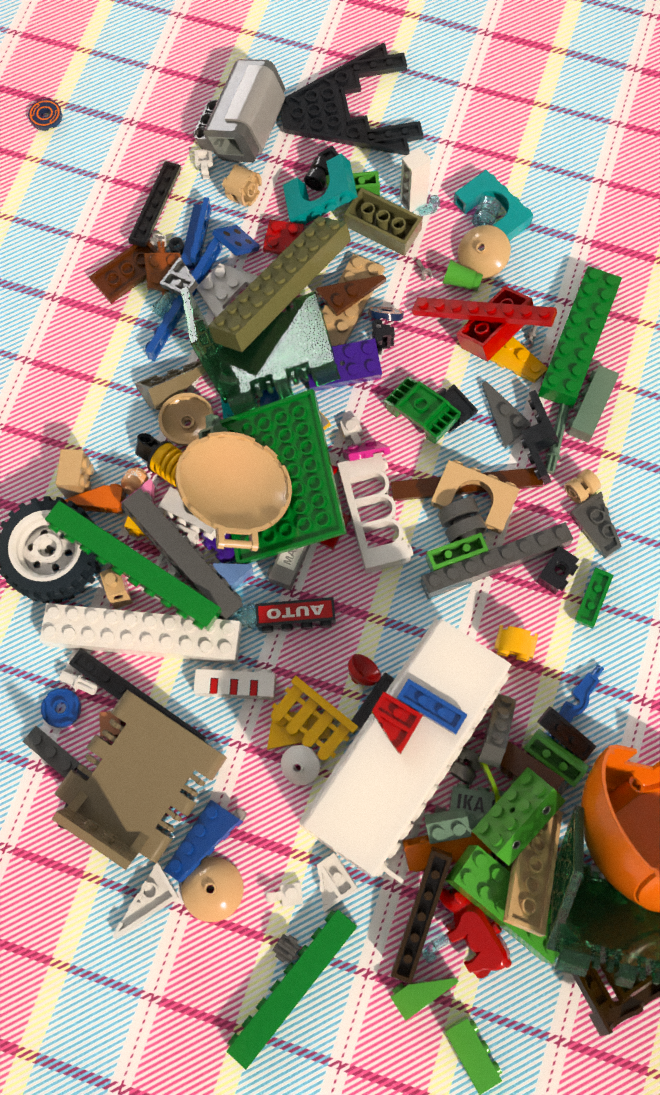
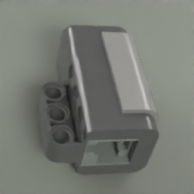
(245, 112)

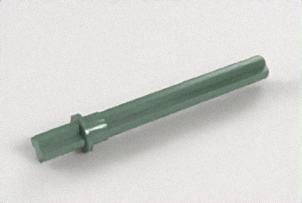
(554, 450)

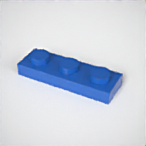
(432, 706)

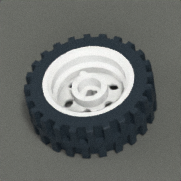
(18, 562)

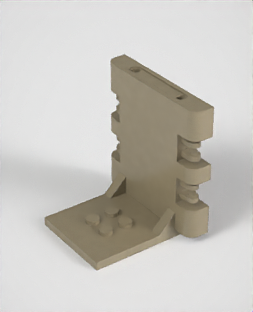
(135, 783)

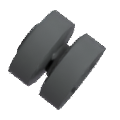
(461, 519)

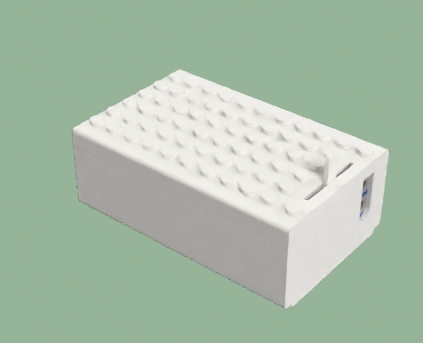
(378, 791)

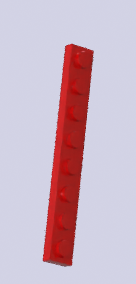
(485, 311)

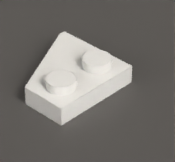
(334, 881)

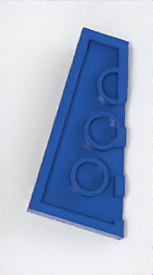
(206, 833)

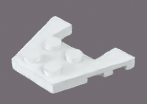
(223, 286)

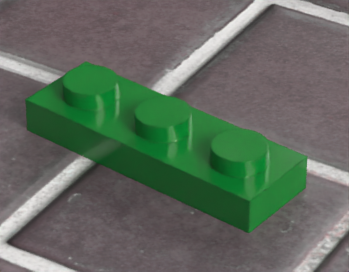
(593, 598)

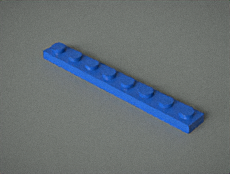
(175, 313)

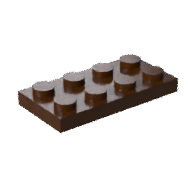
(122, 272)

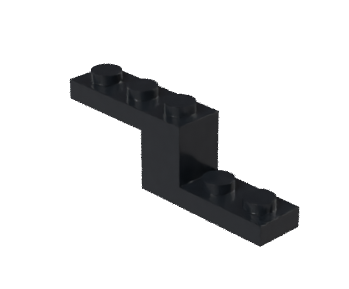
(538, 437)

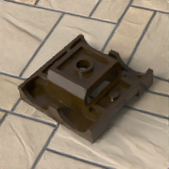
(609, 1011)

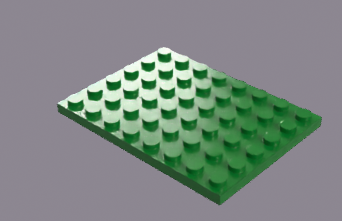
(297, 436)

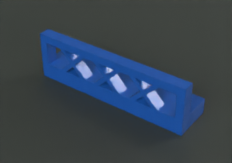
(196, 233)

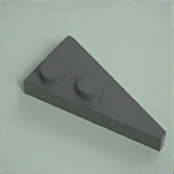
(507, 418)

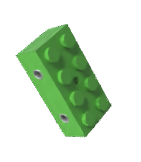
(518, 816)

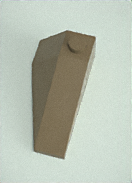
(159, 389)

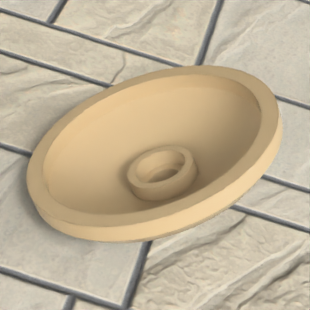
(492, 258)
(183, 409)
(227, 890)

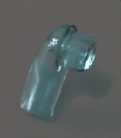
(432, 206)
(433, 946)

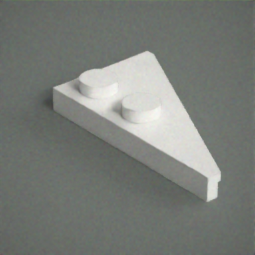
(154, 895)

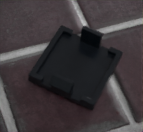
(460, 402)

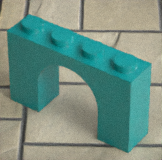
(486, 184)
(340, 191)

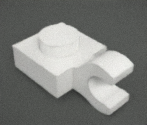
(203, 160)
(351, 429)
(290, 895)

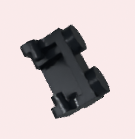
(384, 336)

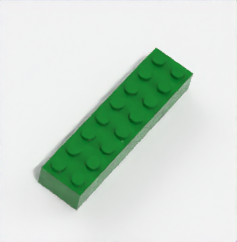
(580, 337)

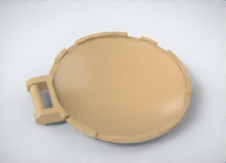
(233, 486)

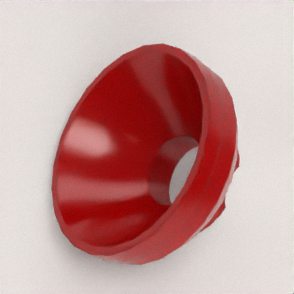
(363, 670)

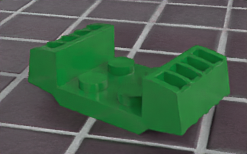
(422, 408)

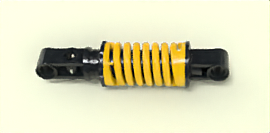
(160, 456)

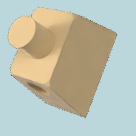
(114, 586)

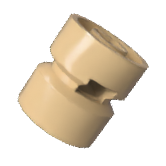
(580, 488)

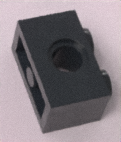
(550, 579)

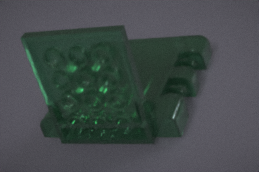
(283, 352)
(596, 920)

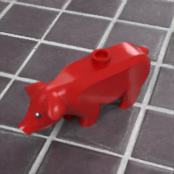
(479, 933)

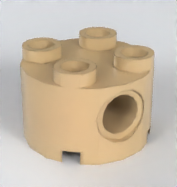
(242, 185)

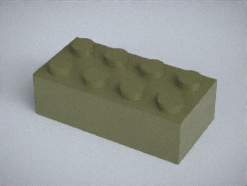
(383, 221)

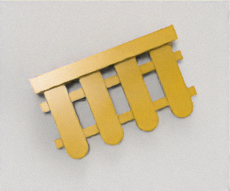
(308, 708)

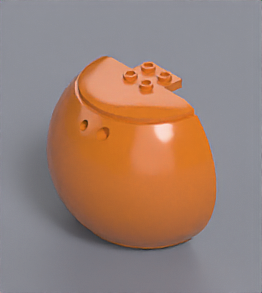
(624, 824)

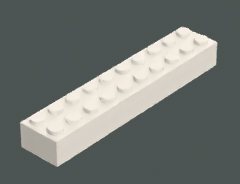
(139, 634)

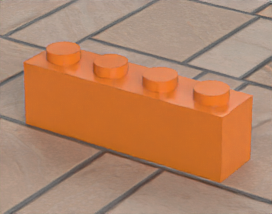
(419, 848)

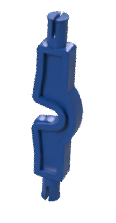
(582, 694)

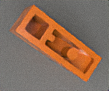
(101, 499)

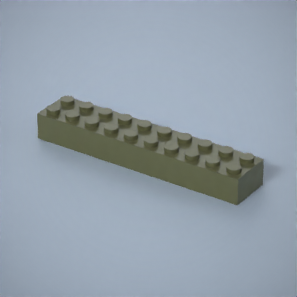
(279, 283)

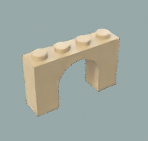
(501, 494)

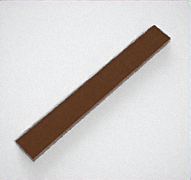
(427, 486)

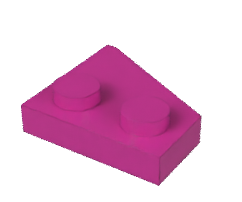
(365, 450)

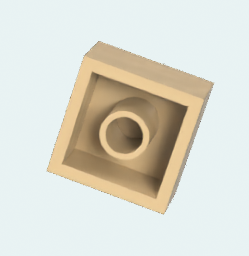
(73, 472)

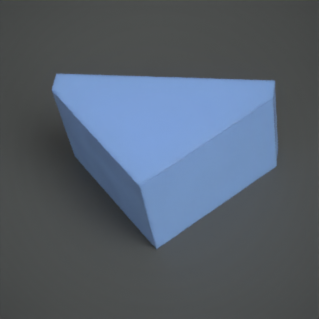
(233, 573)

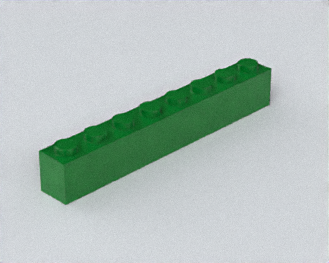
(291, 989)

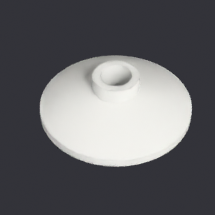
(306, 759)

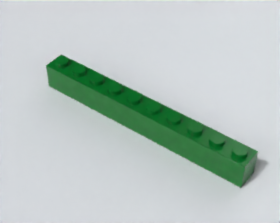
(133, 565)

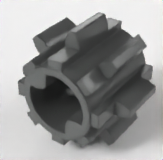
(286, 948)

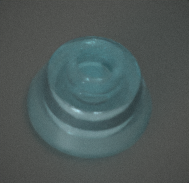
(247, 616)

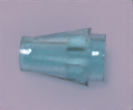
(163, 304)

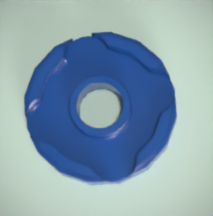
(72, 710)

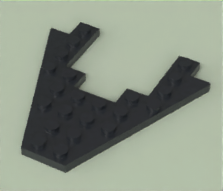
(323, 111)

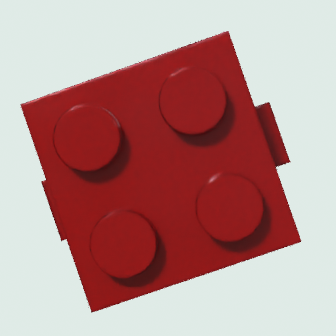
(280, 235)

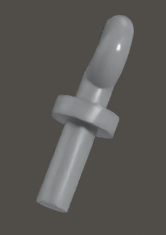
(531, 335)

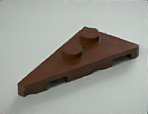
(344, 295)

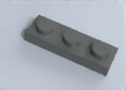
(51, 751)

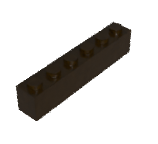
(421, 915)

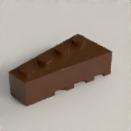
(516, 761)

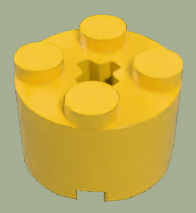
(515, 642)

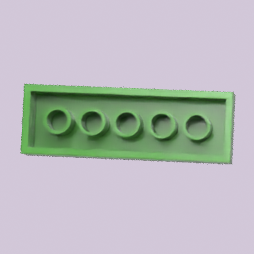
(486, 886)

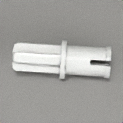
(78, 682)

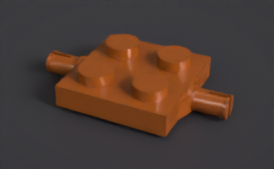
(157, 266)

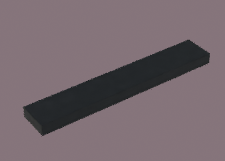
(154, 204)

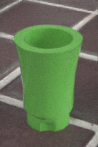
(462, 276)

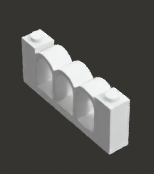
(382, 556)

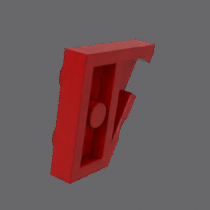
(396, 720)

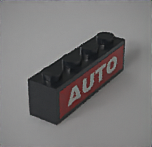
(295, 614)

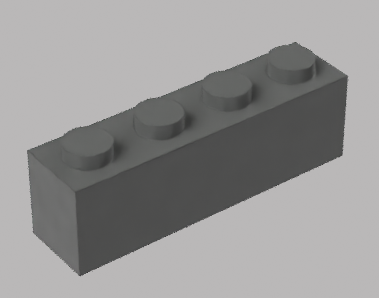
(497, 731)

